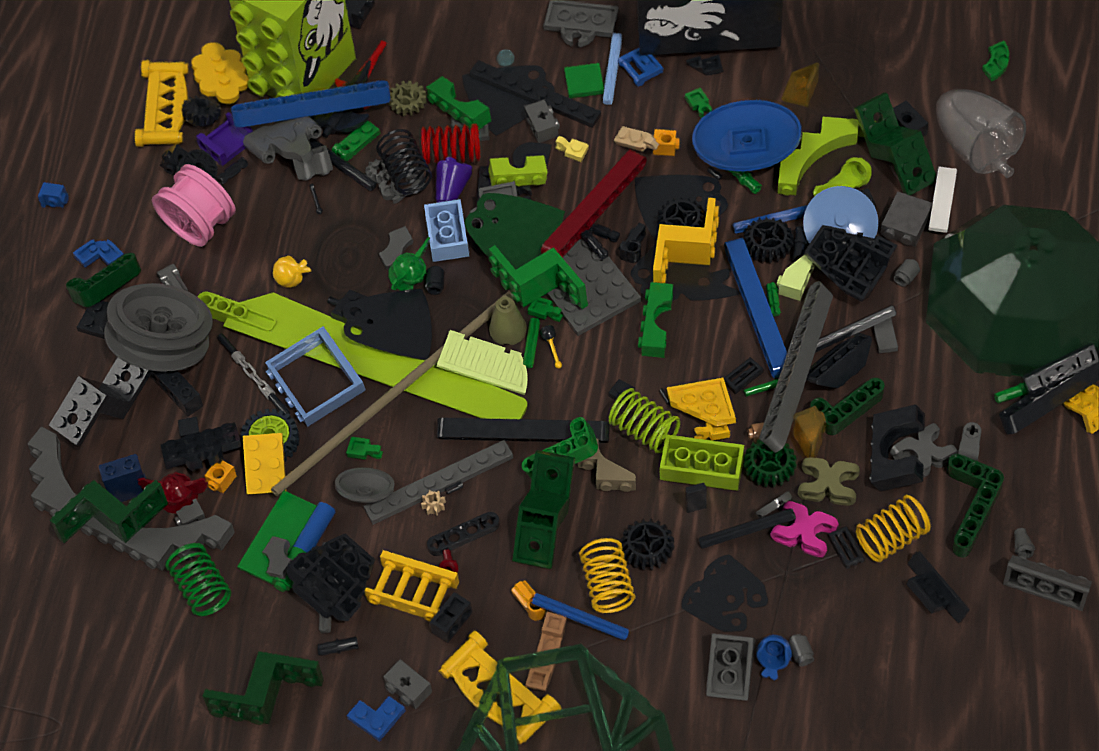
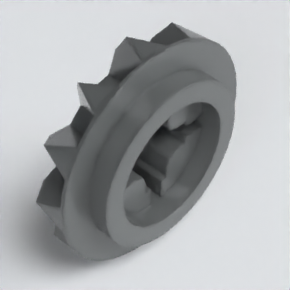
(371, 171)

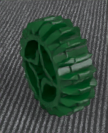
(770, 468)

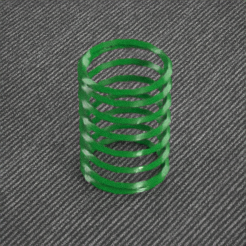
(201, 576)

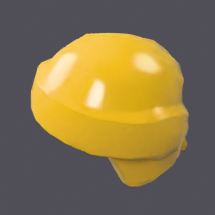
(289, 272)

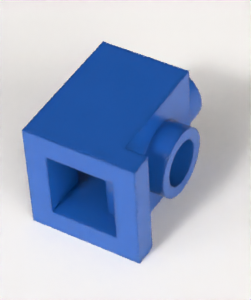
(53, 195)

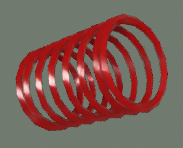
(472, 139)

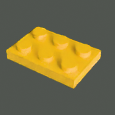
(263, 462)

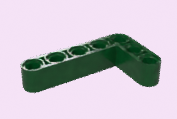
(979, 504)

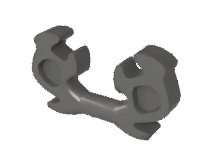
(389, 192)

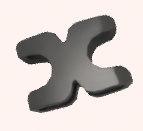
(924, 449)

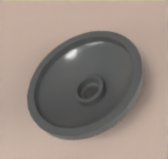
(364, 485)

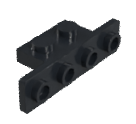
(934, 590)

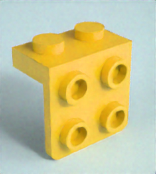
(1086, 404)

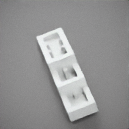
(942, 199)

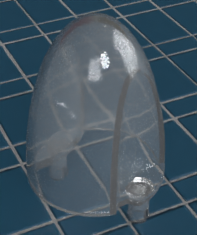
(980, 129)

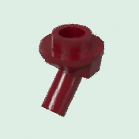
(448, 563)

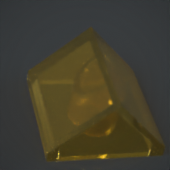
(802, 85)

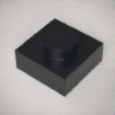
(619, 387)

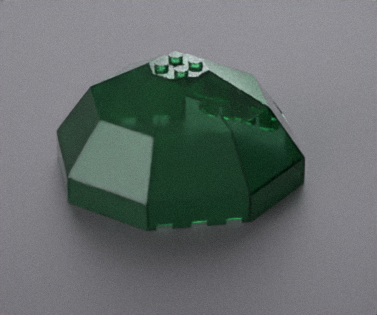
(1011, 304)

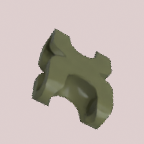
(828, 481)

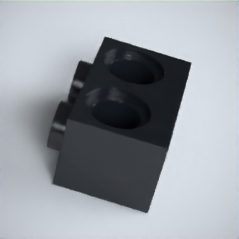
(451, 617)

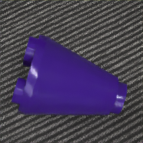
(451, 179)

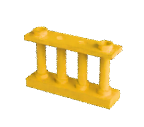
(410, 568)

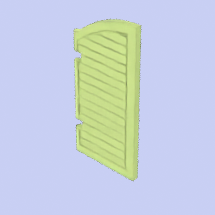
(484, 362)

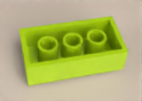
(702, 461)

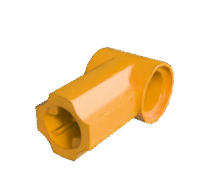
(525, 595)

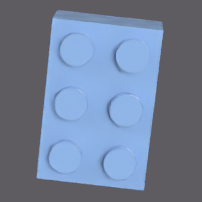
(446, 230)

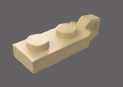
(635, 139)

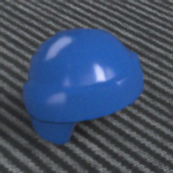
(773, 654)

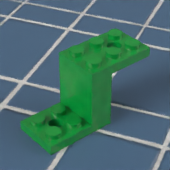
(538, 277)

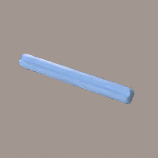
(612, 69)

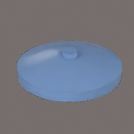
(842, 209)

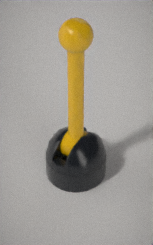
(548, 334)

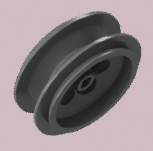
(158, 327)

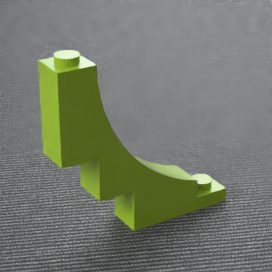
(834, 135)

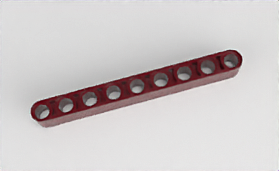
(595, 203)

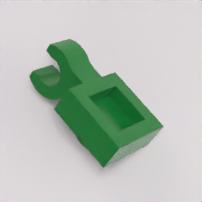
(542, 308)
(362, 447)

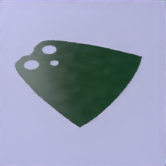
(520, 228)

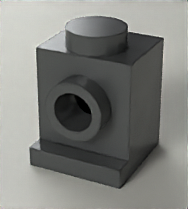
(189, 514)

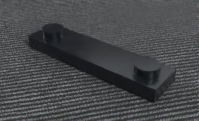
(1060, 368)

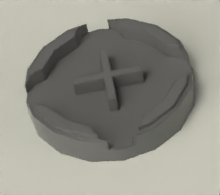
(774, 504)

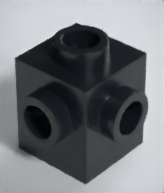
(171, 158)

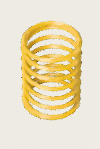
(871, 553)
(601, 562)

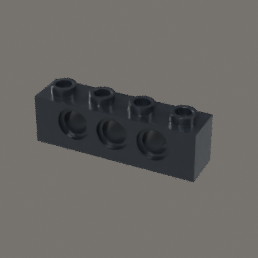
(178, 390)

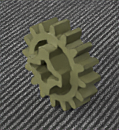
(409, 98)

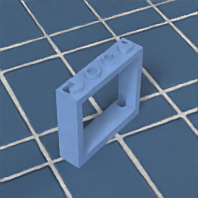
(297, 350)

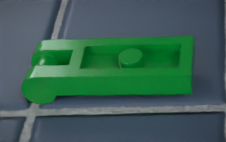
(356, 141)

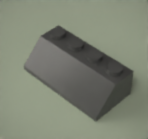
(1047, 582)

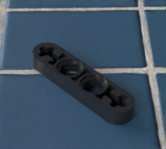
(461, 530)

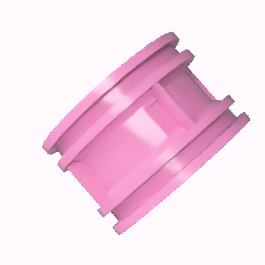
(193, 205)

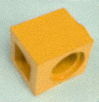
(667, 142)
(226, 471)

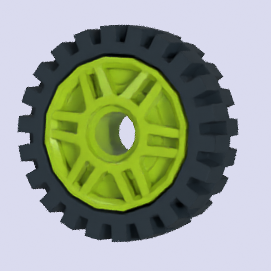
(274, 423)

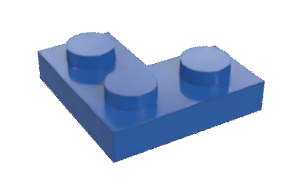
(376, 722)

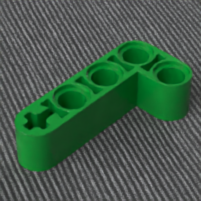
(580, 445)

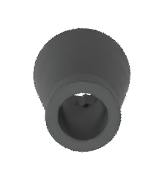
(1023, 544)

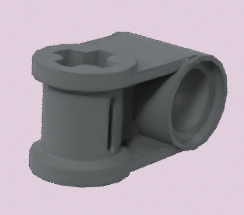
(970, 443)

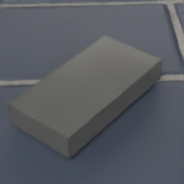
(885, 336)

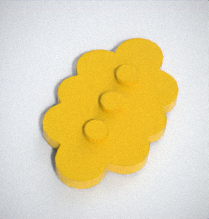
(220, 73)

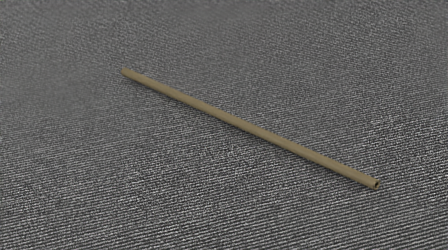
(377, 406)

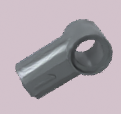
(171, 276)

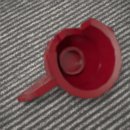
(178, 490)

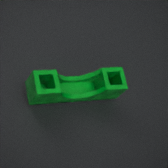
(443, 95)
(659, 301)

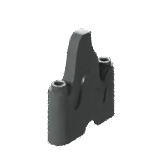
(286, 138)

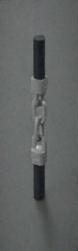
(239, 358)

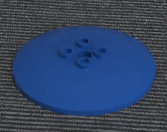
(724, 132)

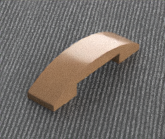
(551, 638)

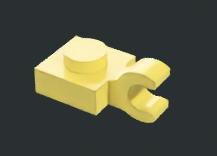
(574, 149)

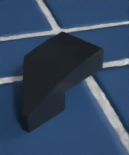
(706, 66)

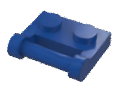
(646, 63)

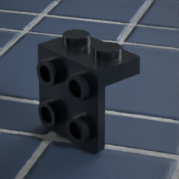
(358, 11)

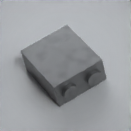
(906, 219)

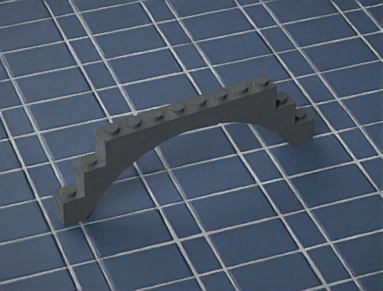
(148, 544)

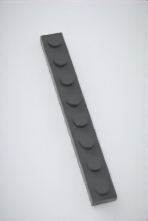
(438, 481)

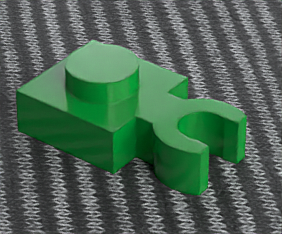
(698, 100)

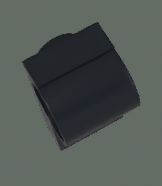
(631, 248)

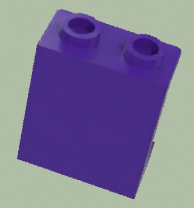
(224, 141)

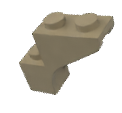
(608, 474)

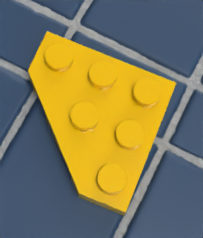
(704, 400)

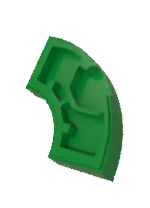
(998, 62)

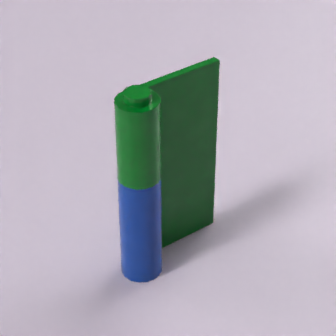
(291, 520)

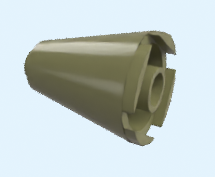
(507, 323)

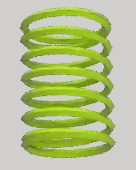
(663, 426)

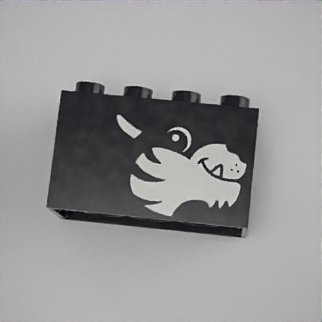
(707, 25)

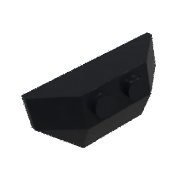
(841, 362)

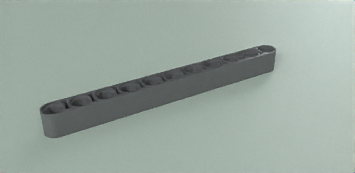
(796, 367)

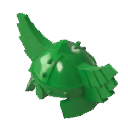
(408, 269)

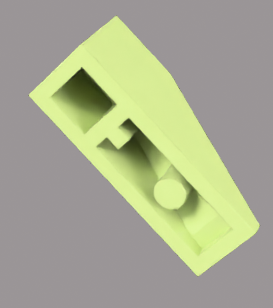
(796, 278)

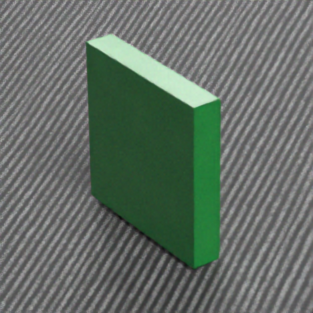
(584, 80)

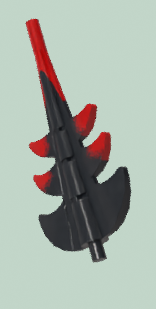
(348, 120)

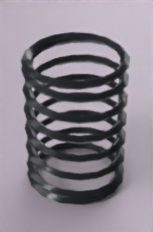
(398, 155)

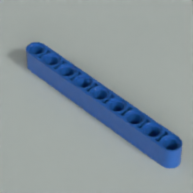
(311, 103)
(756, 305)

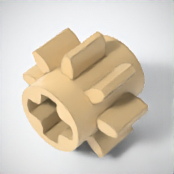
(433, 502)

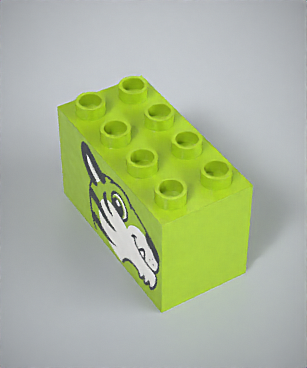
(293, 44)

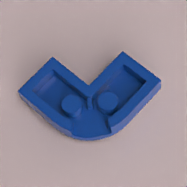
(100, 249)

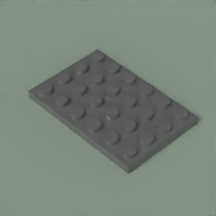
(605, 285)

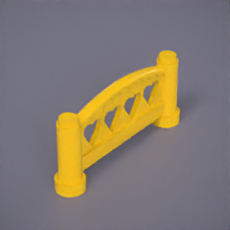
(157, 73)
(472, 655)

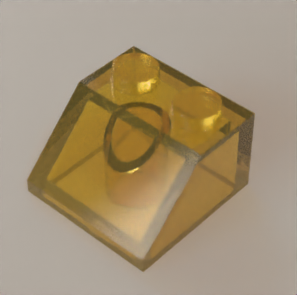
(809, 430)

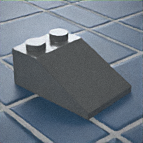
(730, 666)

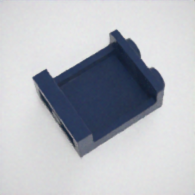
(122, 476)

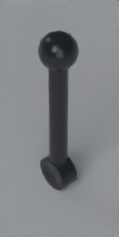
(319, 210)

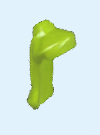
(853, 174)

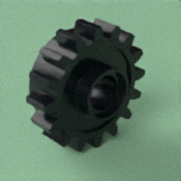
(201, 110)

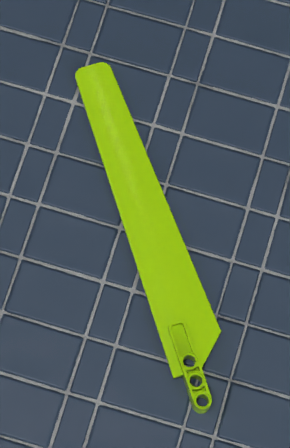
(288, 322)

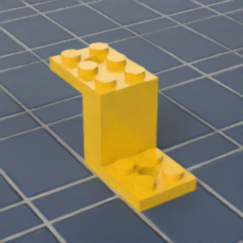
(686, 243)

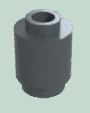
(906, 272)
(801, 650)

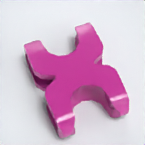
(805, 529)

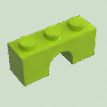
(531, 174)

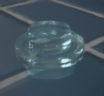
(505, 58)

